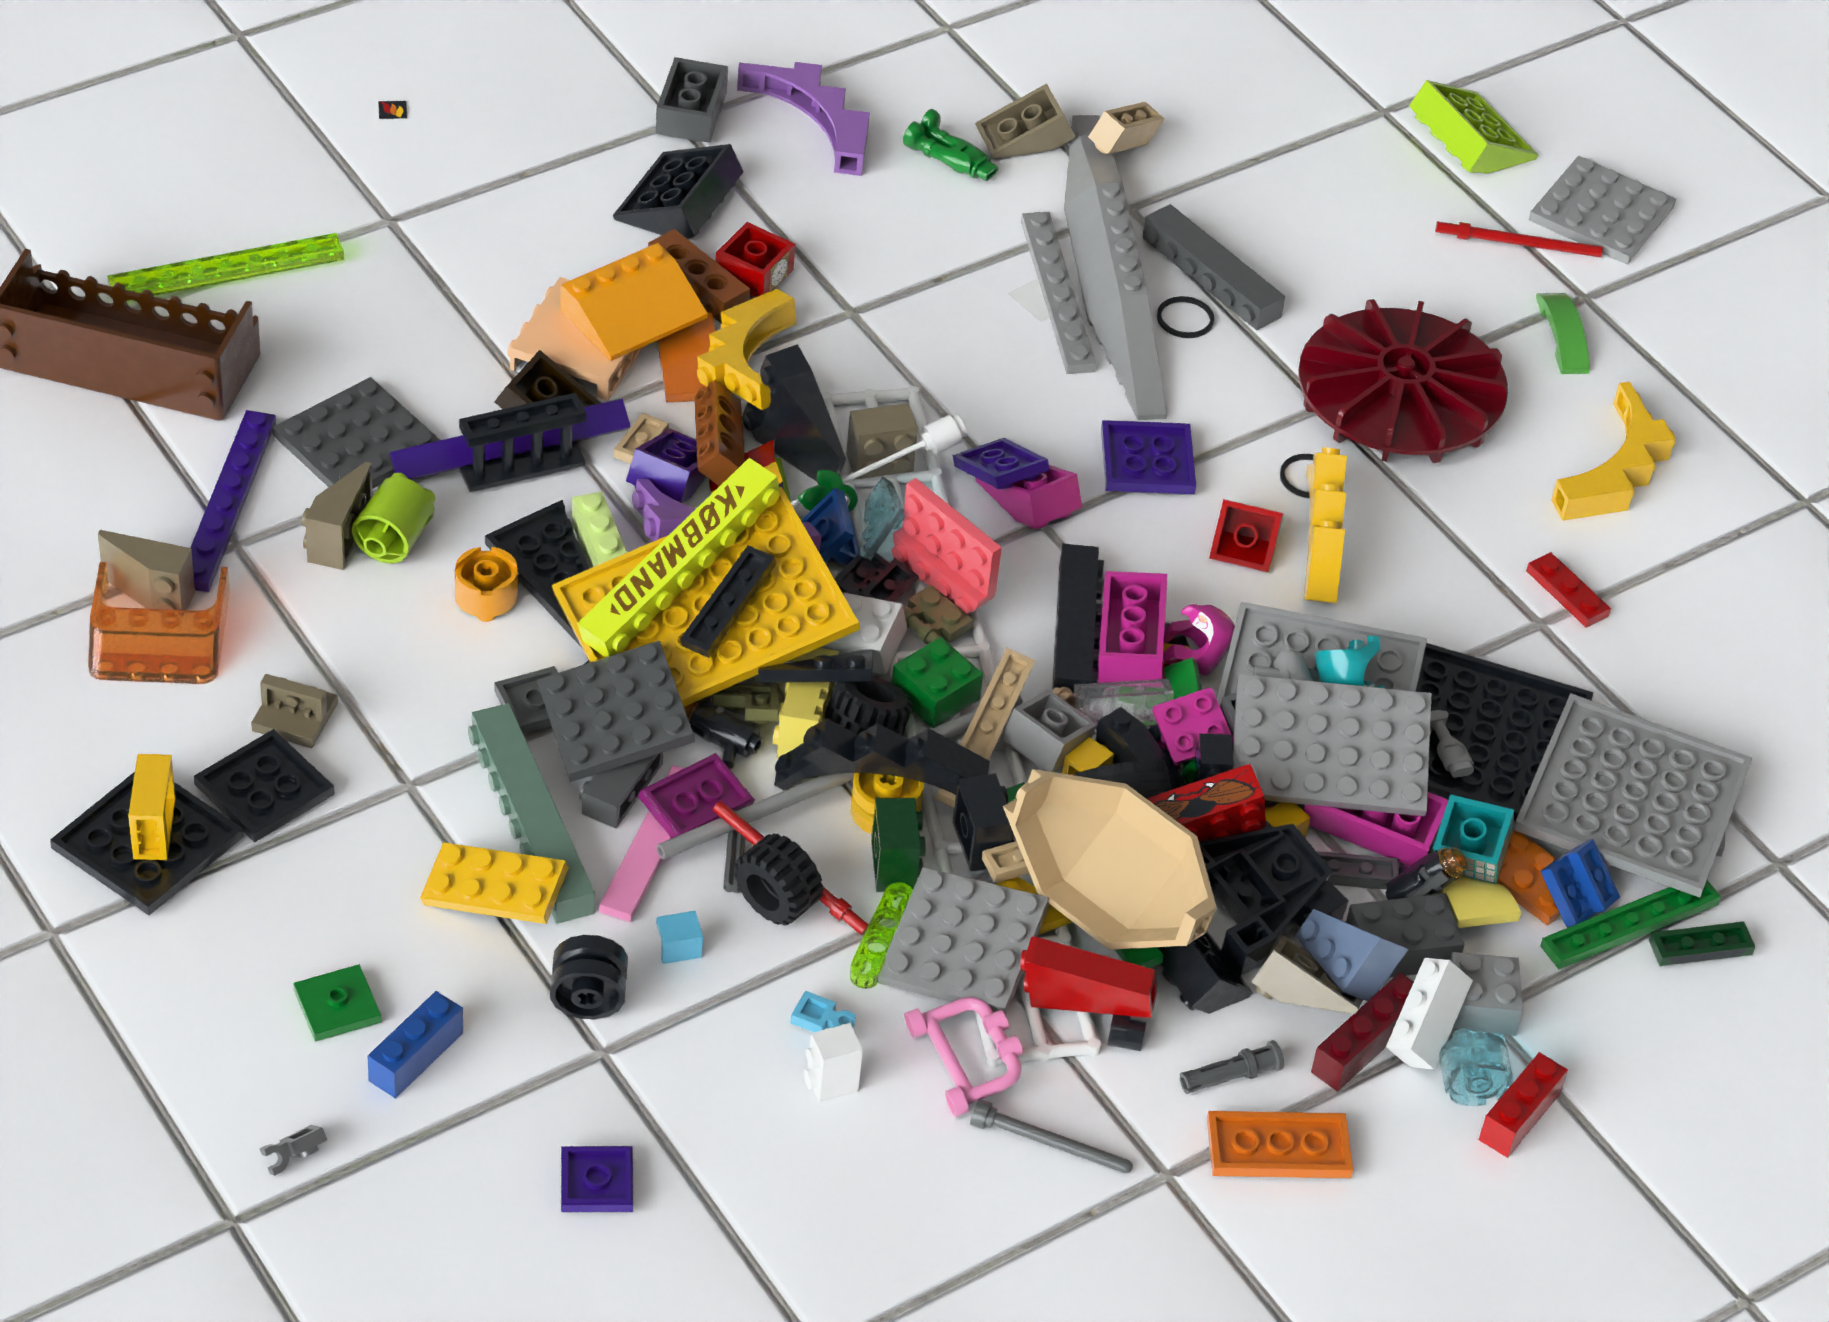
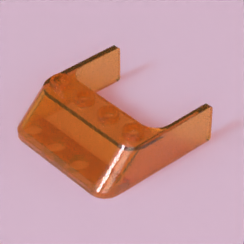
(155, 642)

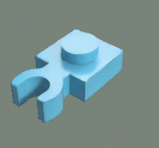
(819, 1013)

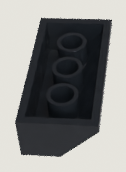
(1203, 975)

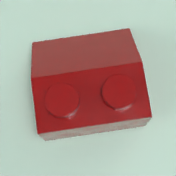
(1246, 535)

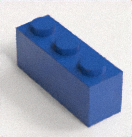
(415, 1044)

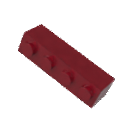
(1361, 1035)

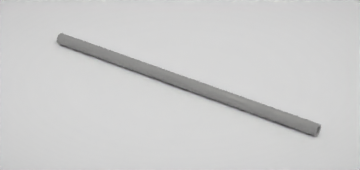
(786, 798)

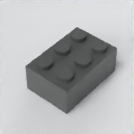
(691, 100)
(1417, 923)

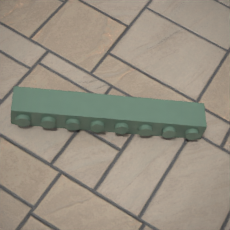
(529, 805)

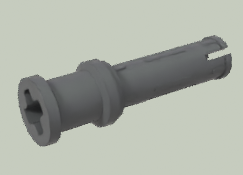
(1246, 1065)

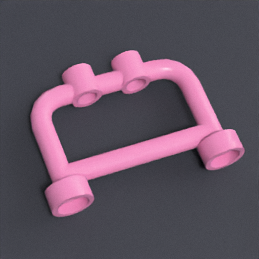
(994, 1025)

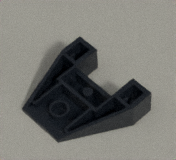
(795, 416)
(1264, 885)

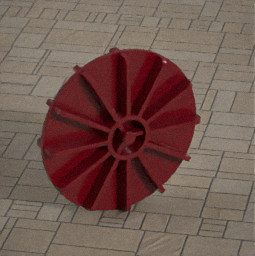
(1403, 381)

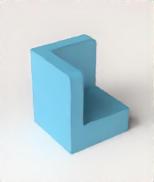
(680, 937)

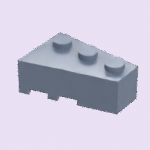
(1350, 955)

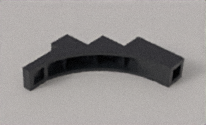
(878, 750)

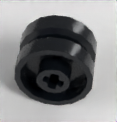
(589, 977)

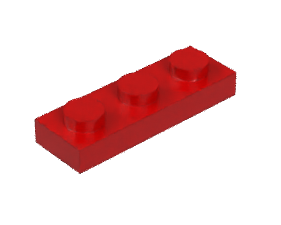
(1568, 589)

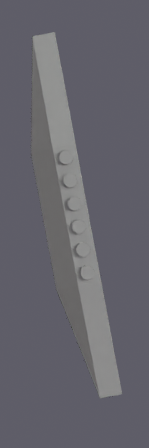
(1111, 270)

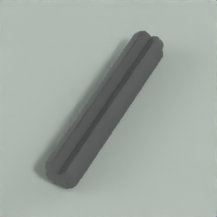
(735, 849)

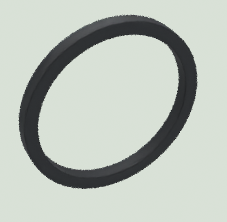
(1188, 300)
(1287, 485)

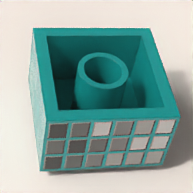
(1479, 832)

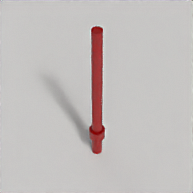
(1465, 230)
(838, 908)

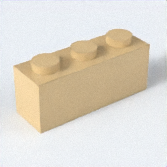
(1126, 128)

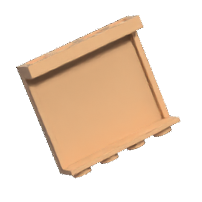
(567, 346)

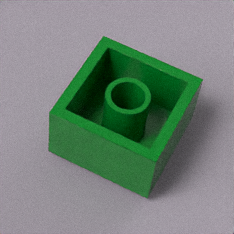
(938, 681)

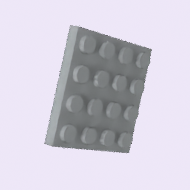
(1602, 209)
(963, 939)

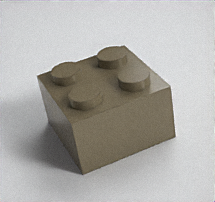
(878, 434)

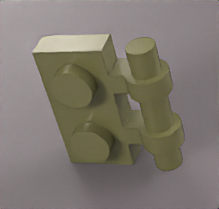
(939, 613)

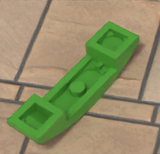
(1567, 331)

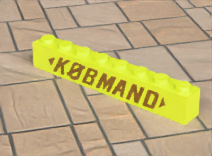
(679, 559)

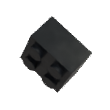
(980, 817)

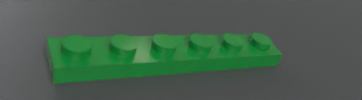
(1625, 924)

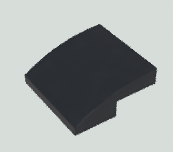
(876, 578)

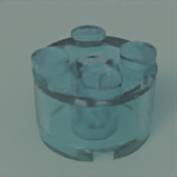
(1475, 1067)

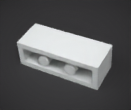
(1429, 1013)

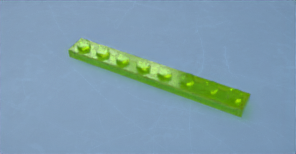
(232, 265)

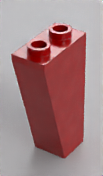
(1086, 981)

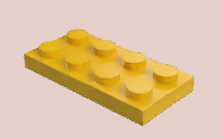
(494, 883)

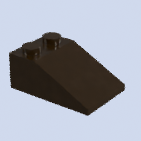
(541, 381)

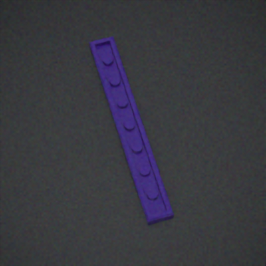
(454, 452)

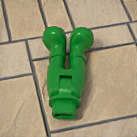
(948, 149)

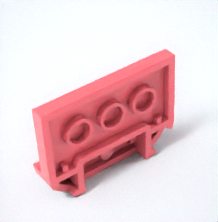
(946, 549)

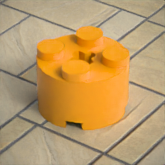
(486, 582)

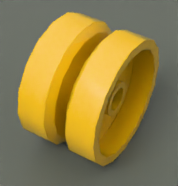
(871, 786)

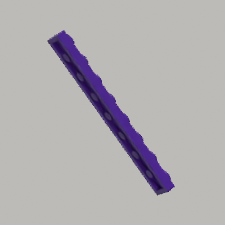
(229, 496)

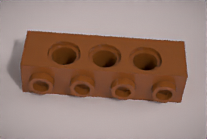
(710, 281)
(718, 432)

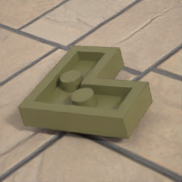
(757, 699)

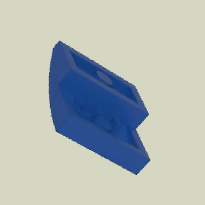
(1580, 883)

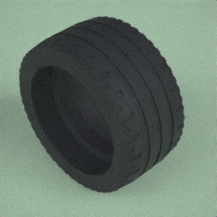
(1144, 776)

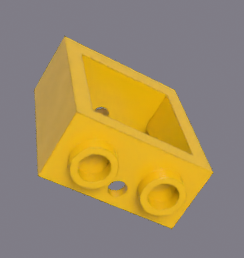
(152, 806)

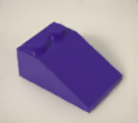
(669, 464)

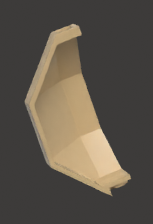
(1112, 861)

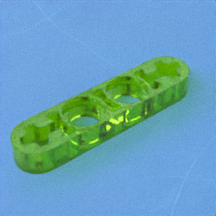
(879, 934)

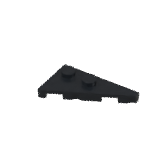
(823, 668)

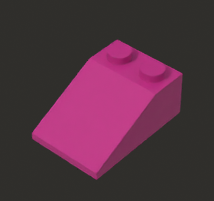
(1040, 499)

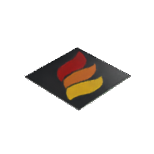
(392, 110)

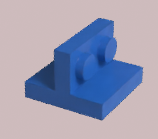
(836, 528)

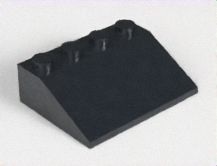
(681, 190)

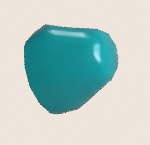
(1348, 664)

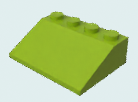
(1470, 128)

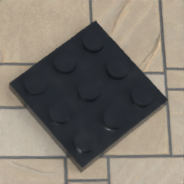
(264, 785)

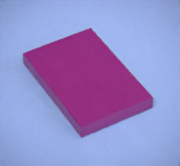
(689, 795)

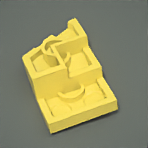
(1480, 902)

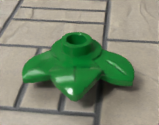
(827, 481)

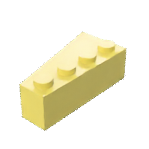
(802, 708)

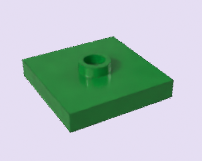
(337, 1002)

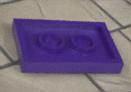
(1001, 463)

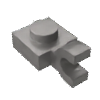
(299, 1143)

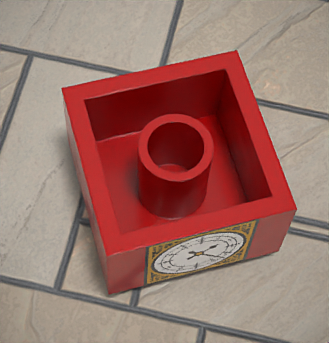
(757, 258)

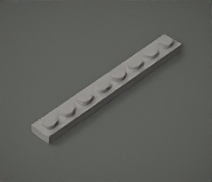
(1058, 293)

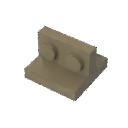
(293, 710)

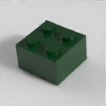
(897, 842)

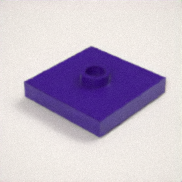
(596, 1178)

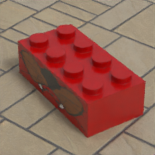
(1217, 805)

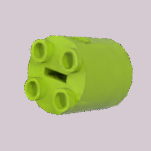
(393, 519)

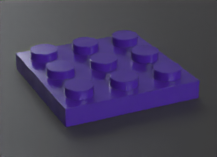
(1148, 457)

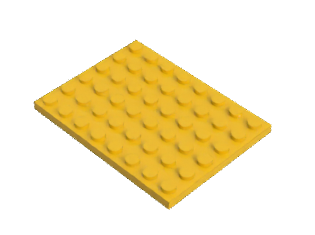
(787, 616)

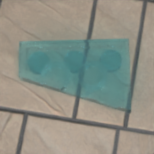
(882, 514)

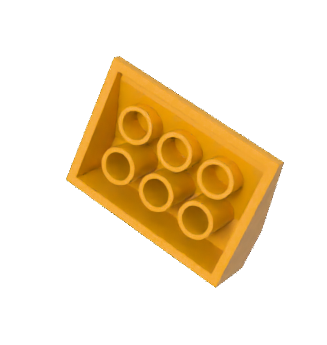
(632, 302)

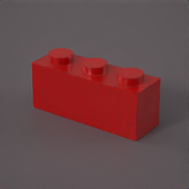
(1523, 1104)

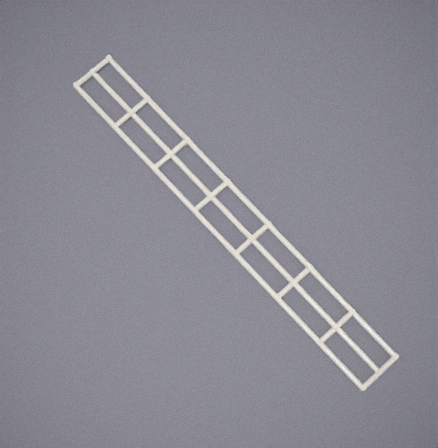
(942, 849)

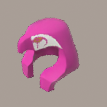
(1210, 631)

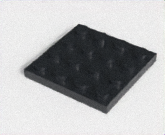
(103, 848)

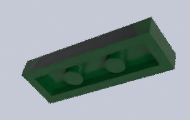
(1701, 943)

